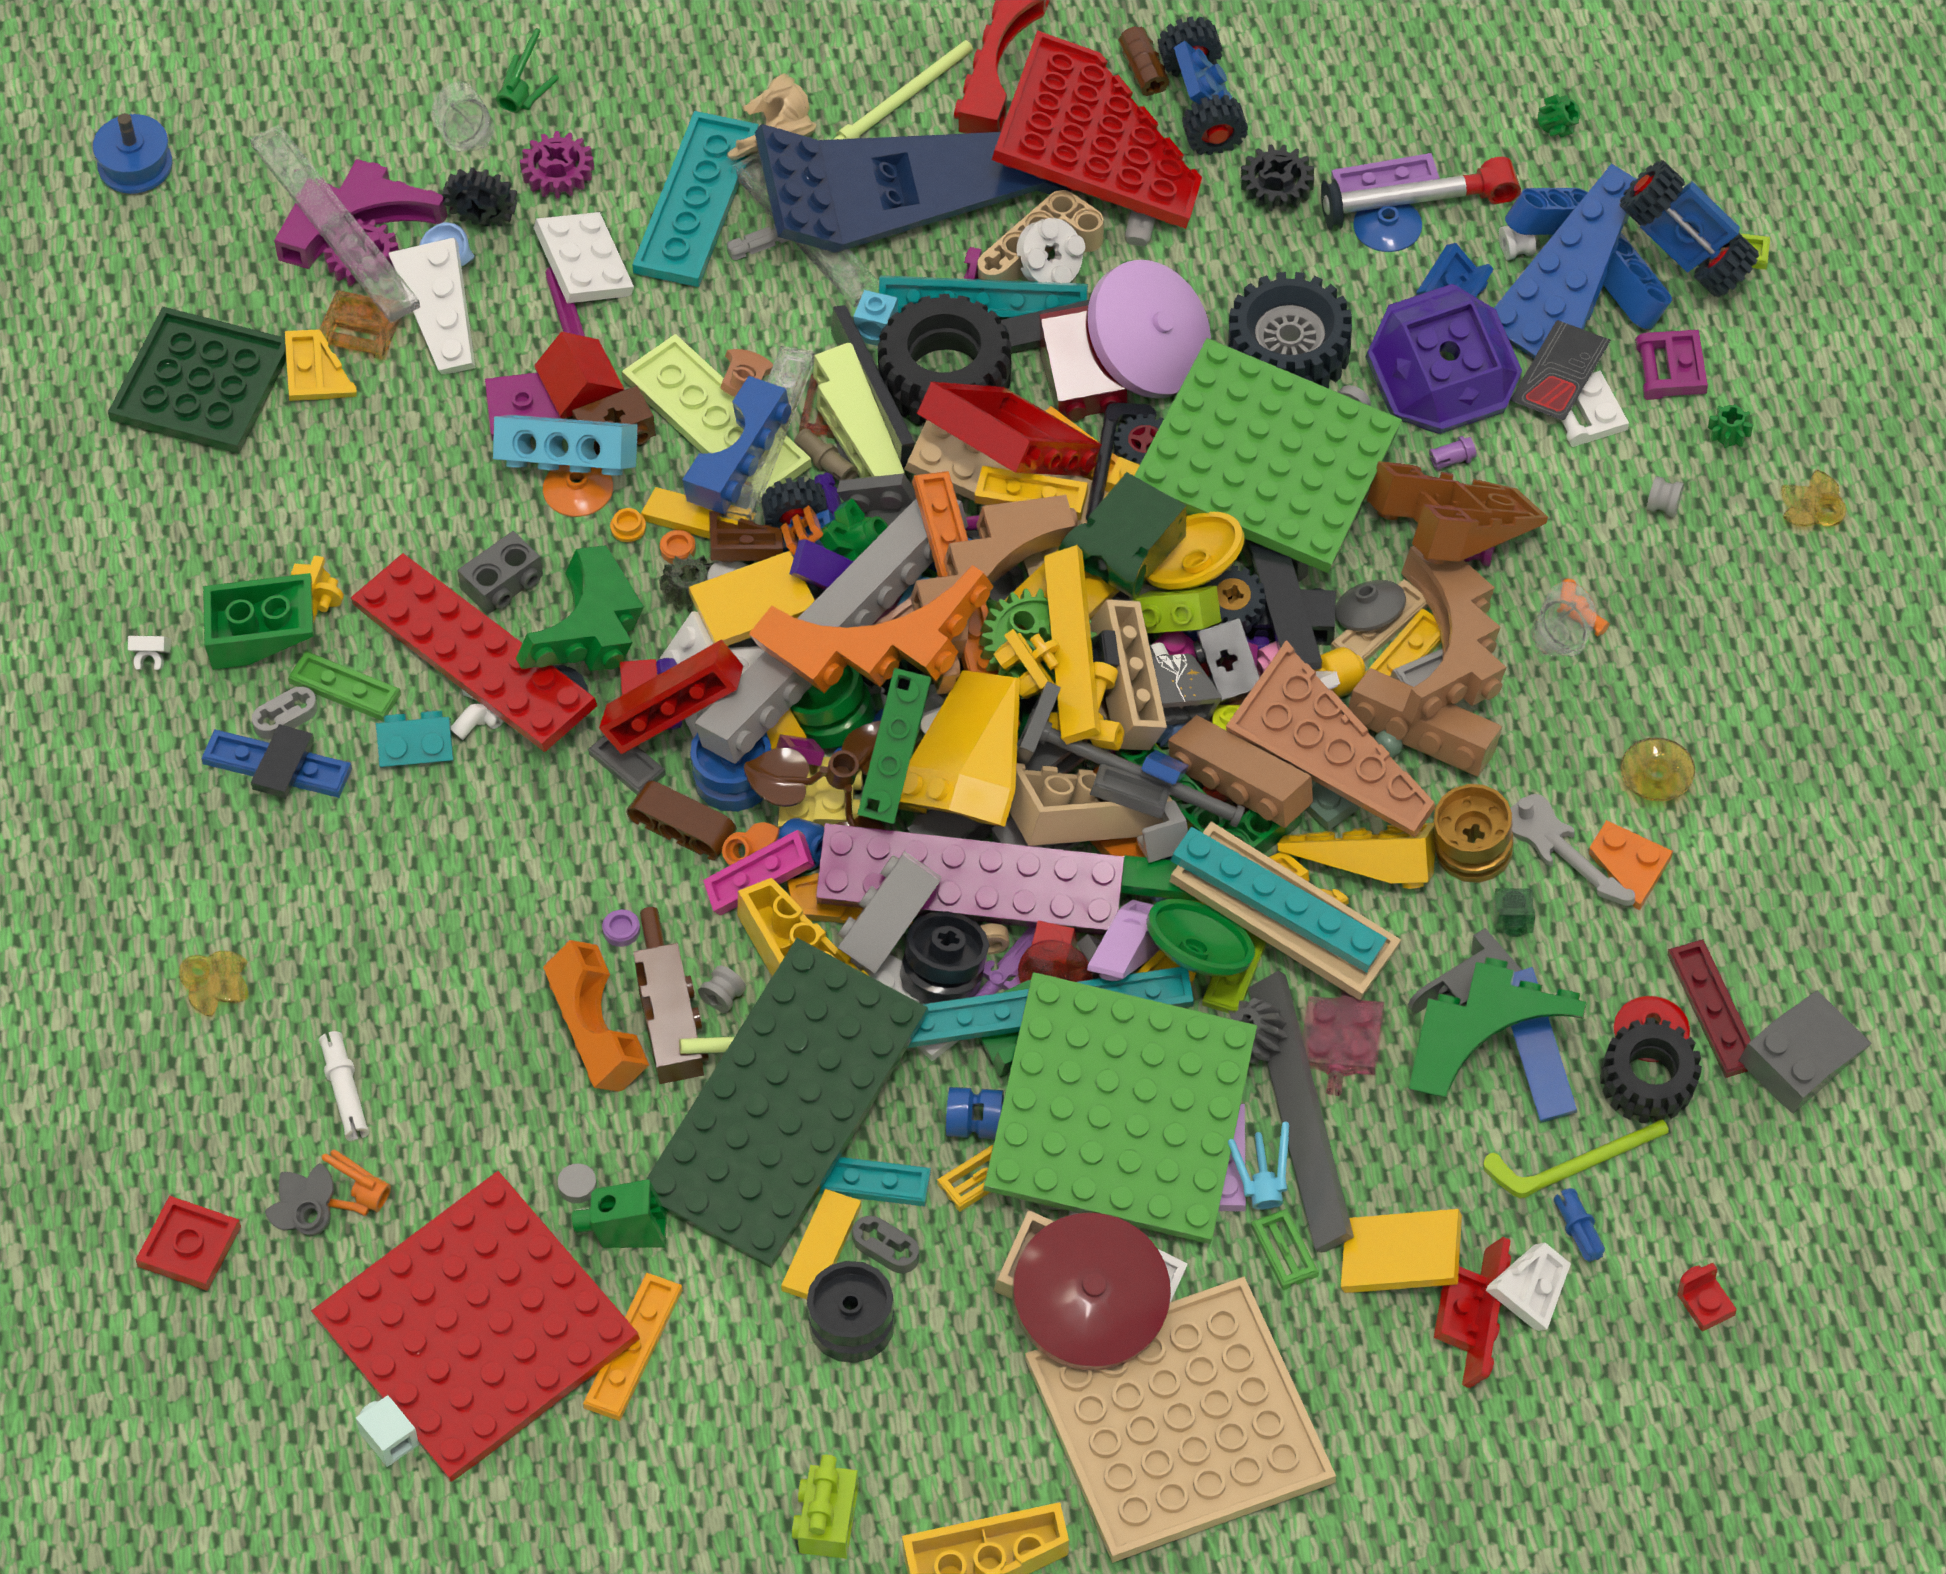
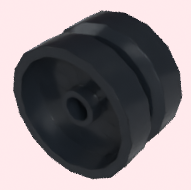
(943, 957)
(851, 1311)

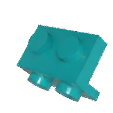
(414, 740)

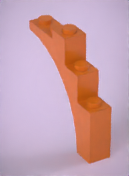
(875, 650)

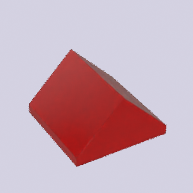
(576, 373)

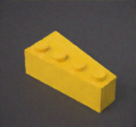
(776, 921)
(992, 1545)

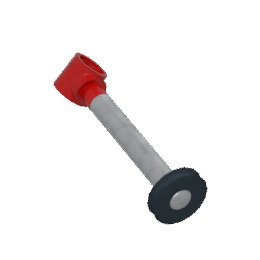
(1493, 180)

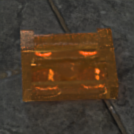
(361, 315)

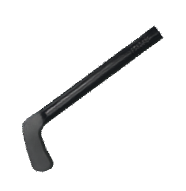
(1113, 413)

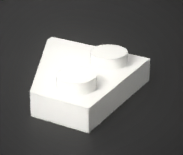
(1532, 1285)

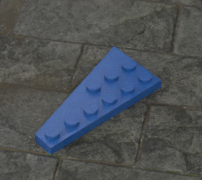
(1569, 269)

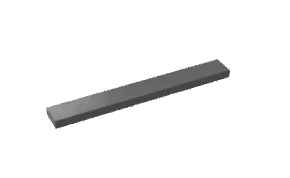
(1307, 1130)

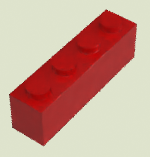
(671, 696)

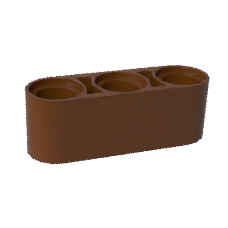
(681, 818)

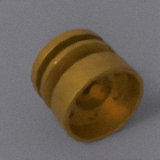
(1468, 816)

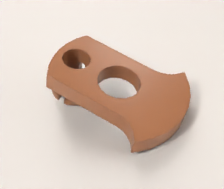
(743, 364)

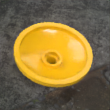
(1204, 554)

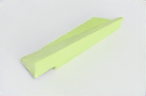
(852, 412)

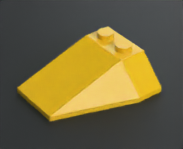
(968, 752)

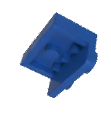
(1457, 269)

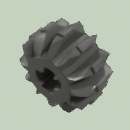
(1268, 1023)

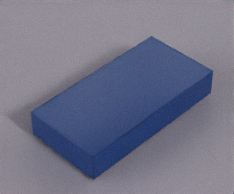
(1164, 767)

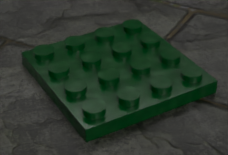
(199, 380)

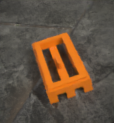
(799, 529)

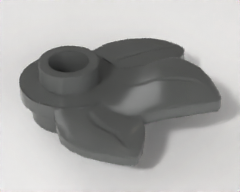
(300, 1198)

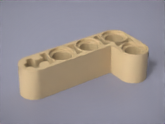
(1001, 259)

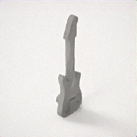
(1537, 825)

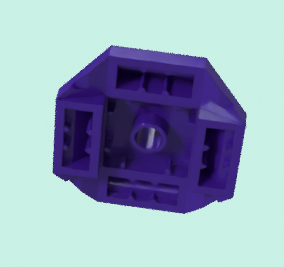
(1425, 386)

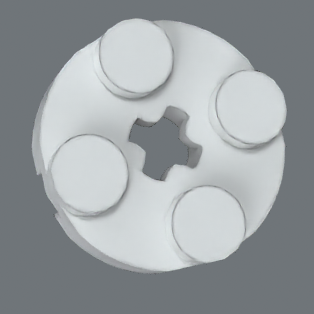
(1067, 248)

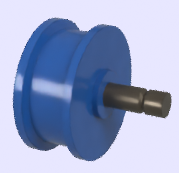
(132, 153)

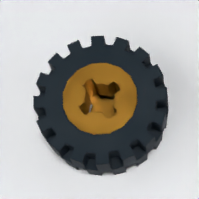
(1247, 597)

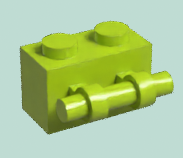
(827, 1510)

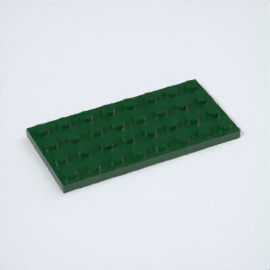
(784, 1102)

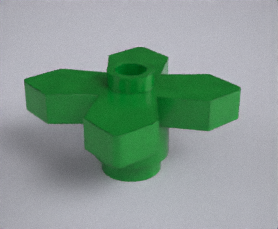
(851, 531)

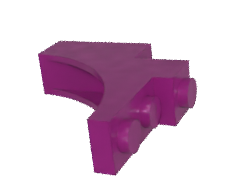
(367, 196)

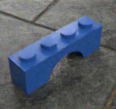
(718, 477)

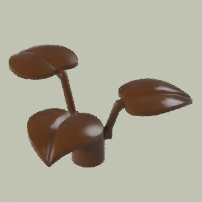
(782, 773)

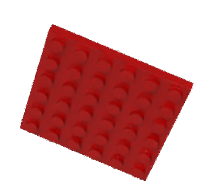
(475, 1325)

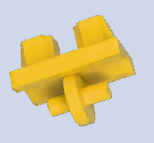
(324, 587)
(1018, 650)

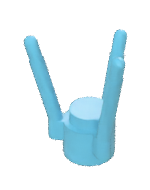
(1266, 1187)

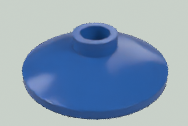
(1388, 234)

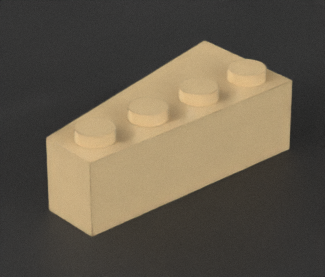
(1059, 809)

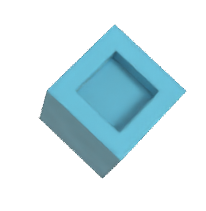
(873, 315)

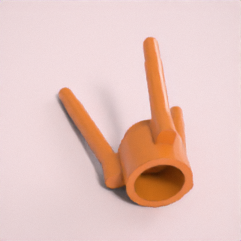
(367, 1189)

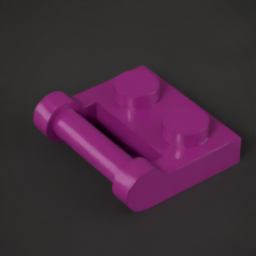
(1683, 363)

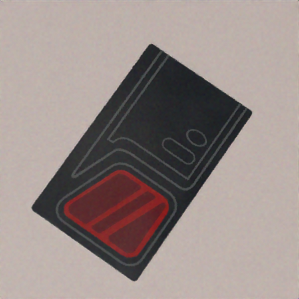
(1560, 370)

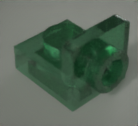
(1514, 911)

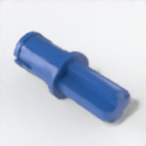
(1580, 1225)

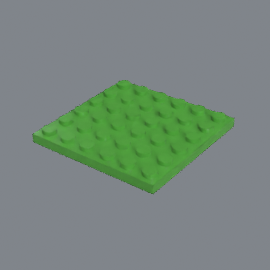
(1269, 453)
(1120, 1107)

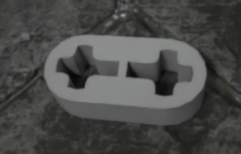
(284, 711)

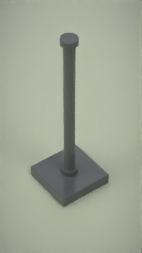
(1040, 730)

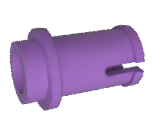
(1453, 453)

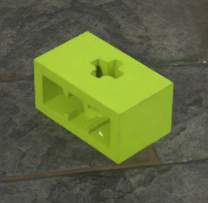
(1180, 609)

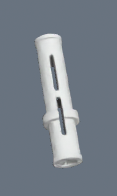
(340, 1073)

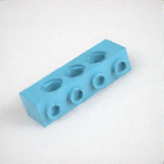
(616, 443)

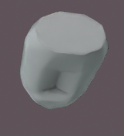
(1139, 228)

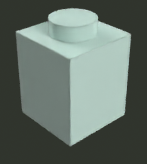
(387, 1430)

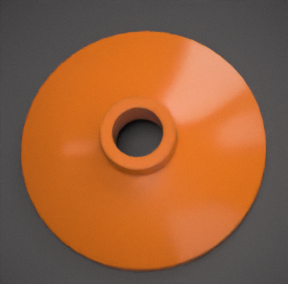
(577, 498)

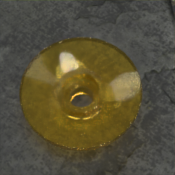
(1661, 757)

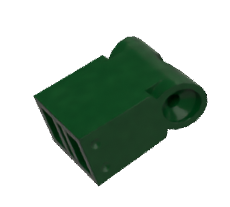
(1129, 534)

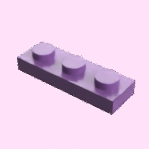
(1386, 173)

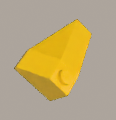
(1385, 856)

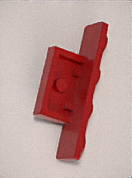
(1470, 1313)

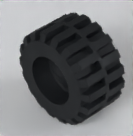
(1657, 1043)

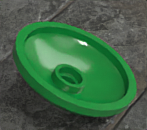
(1199, 938)

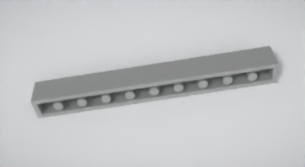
(852, 600)

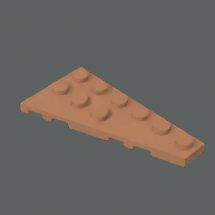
(1313, 730)

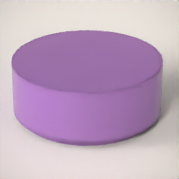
(621, 928)

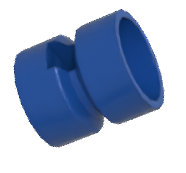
(960, 1112)

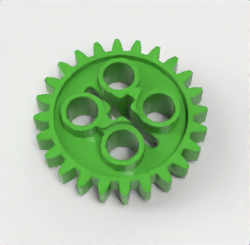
(1026, 611)

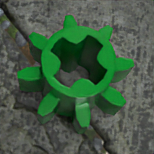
(1558, 115)
(1730, 425)

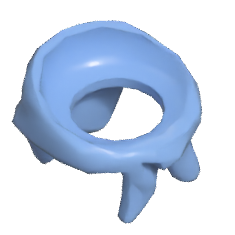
(446, 231)

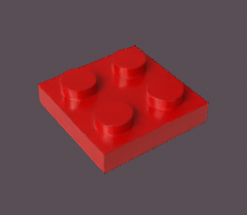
(188, 1243)

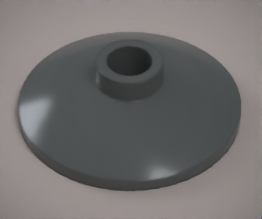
(1370, 605)

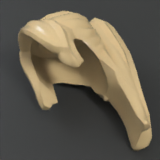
(784, 108)

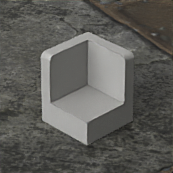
(1163, 838)

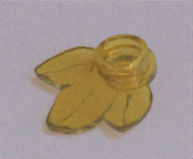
(1808, 503)
(218, 983)

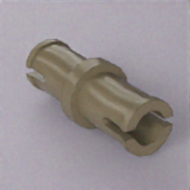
(825, 456)

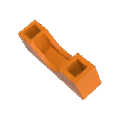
(578, 981)

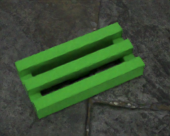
(1297, 1276)

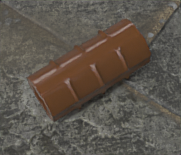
(1143, 61)

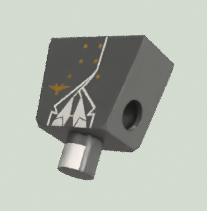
(1183, 686)

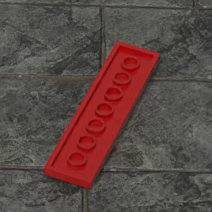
(472, 652)

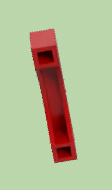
(984, 98)

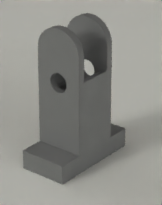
(1459, 979)

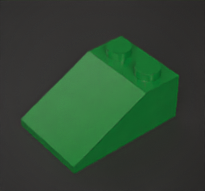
(256, 618)

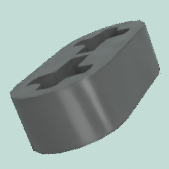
(890, 1237)

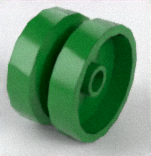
(837, 712)

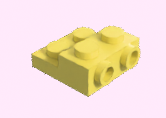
(822, 801)

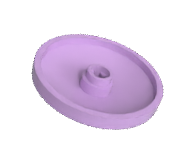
(1147, 327)

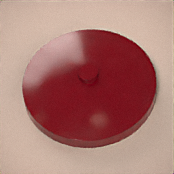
(1091, 1291)

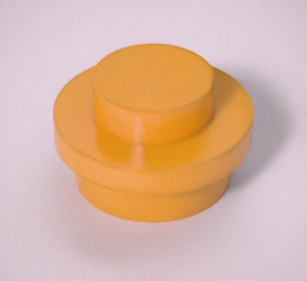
(628, 525)

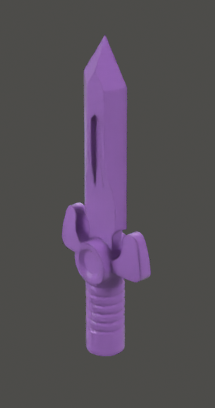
(1007, 966)

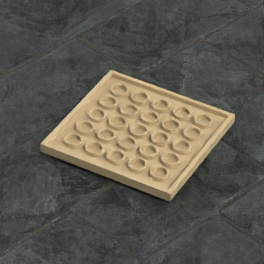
(1187, 1427)

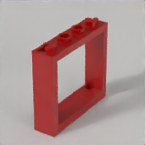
(1009, 429)

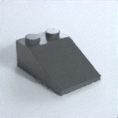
(1803, 1051)

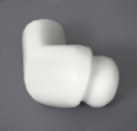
(474, 715)

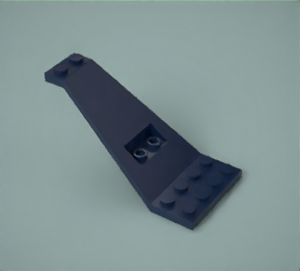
(877, 187)

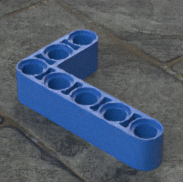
(1628, 276)

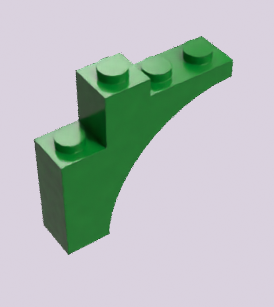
(601, 617)
(1493, 1004)

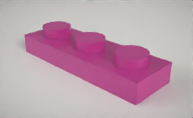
(777, 861)

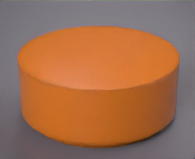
(677, 544)

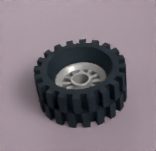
(1293, 326)

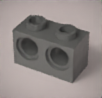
(498, 569)

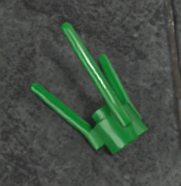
(514, 90)

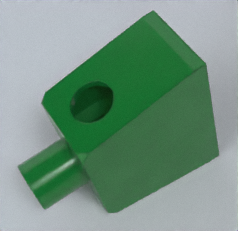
(624, 1216)

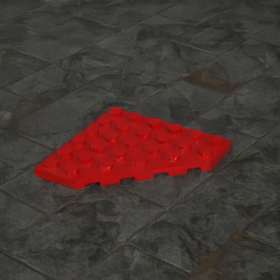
(1088, 134)

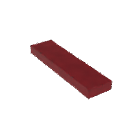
(1711, 1004)

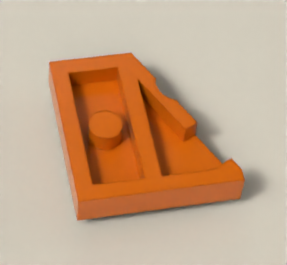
(1630, 859)

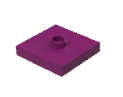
(518, 396)

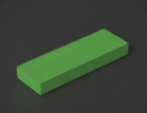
(344, 685)

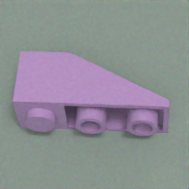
(1125, 943)

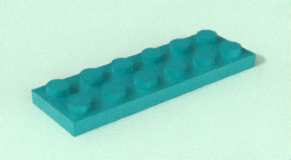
(693, 201)

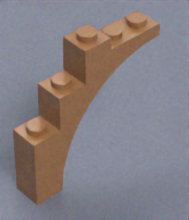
(1468, 636)

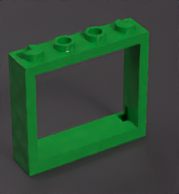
(894, 745)

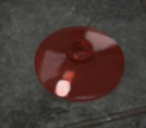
(1055, 960)

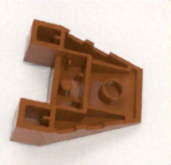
(1452, 516)

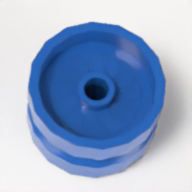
(723, 782)

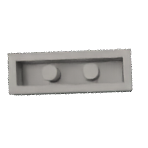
(887, 910)

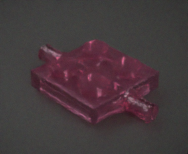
(1342, 1037)

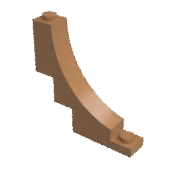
(1006, 536)

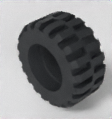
(936, 326)

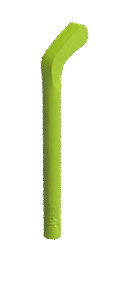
(1525, 1186)

